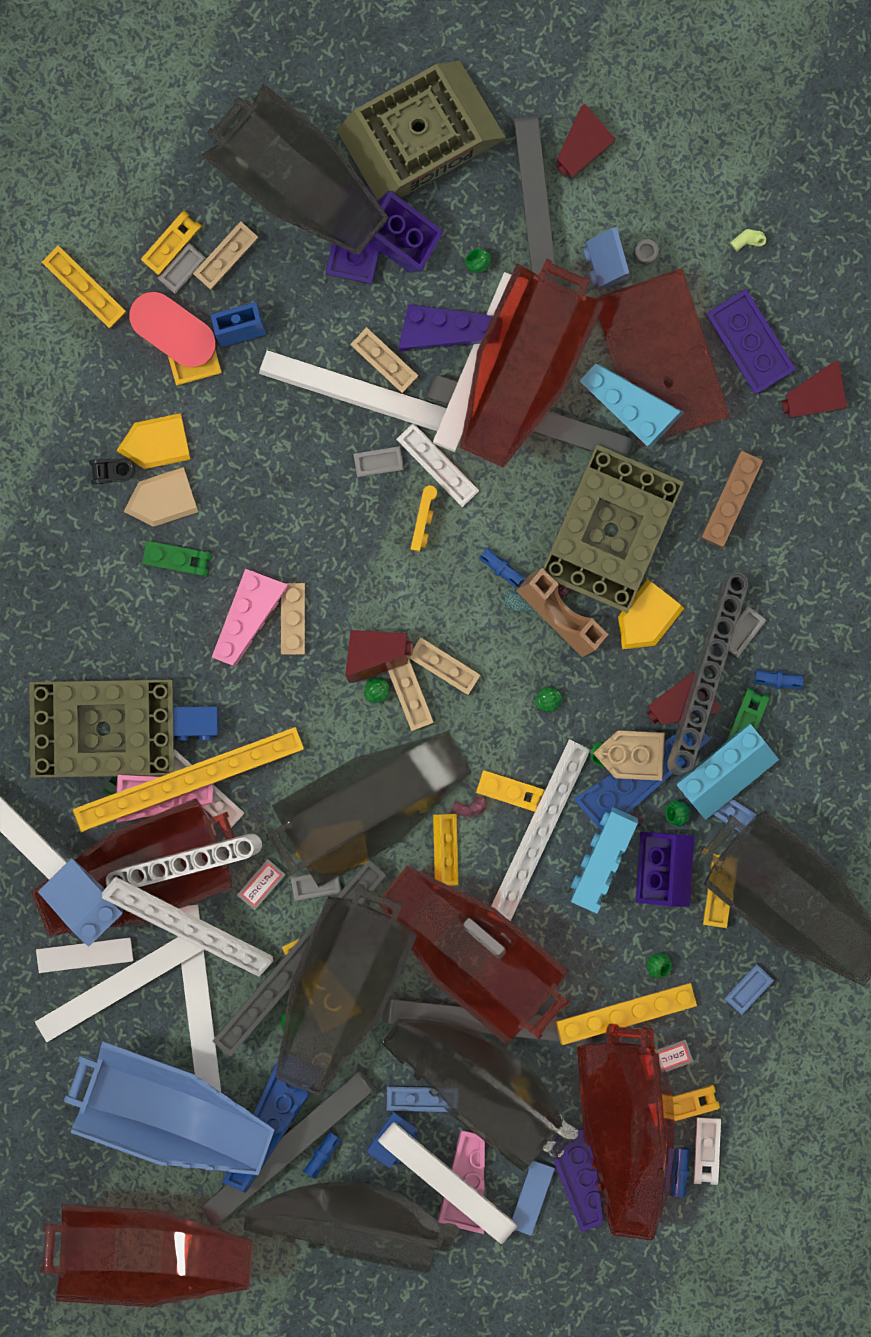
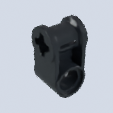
(109, 470)

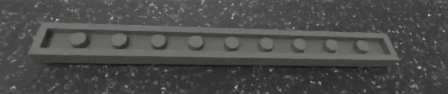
(279, 979)

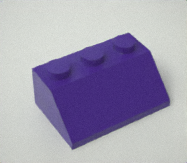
(407, 235)
(665, 869)

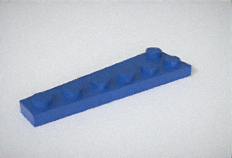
(626, 793)
(278, 1109)

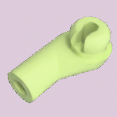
(749, 237)

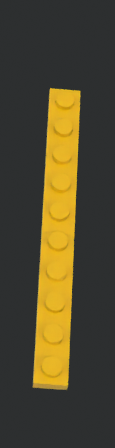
(187, 779)

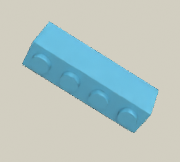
(727, 771)

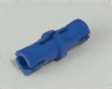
(501, 567)
(778, 679)
(322, 1155)
(680, 1172)

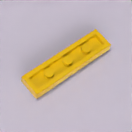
(84, 287)

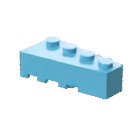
(638, 409)
(603, 859)

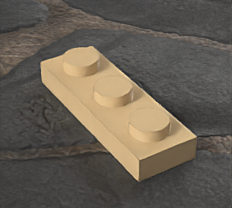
(225, 255)
(384, 360)
(293, 619)
(444, 666)
(410, 696)

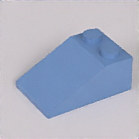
(606, 259)
(79, 902)

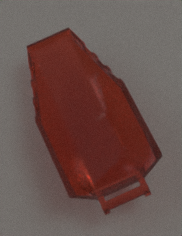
(526, 359)
(154, 837)
(493, 990)
(628, 1128)
(142, 1257)

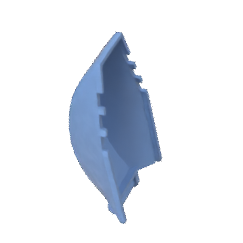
(165, 1115)

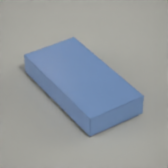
(749, 989)

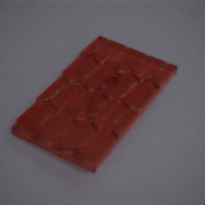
(658, 336)

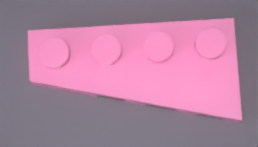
(250, 608)
(125, 782)
(469, 1165)

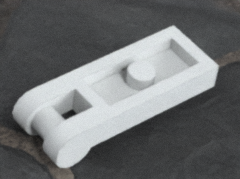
(707, 1149)

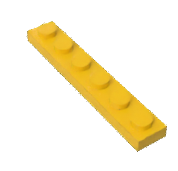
(626, 1013)

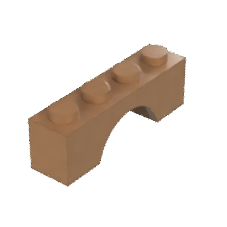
(731, 499)
(578, 631)

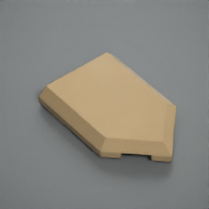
(162, 498)
(633, 755)

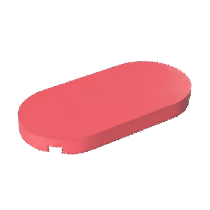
(172, 329)

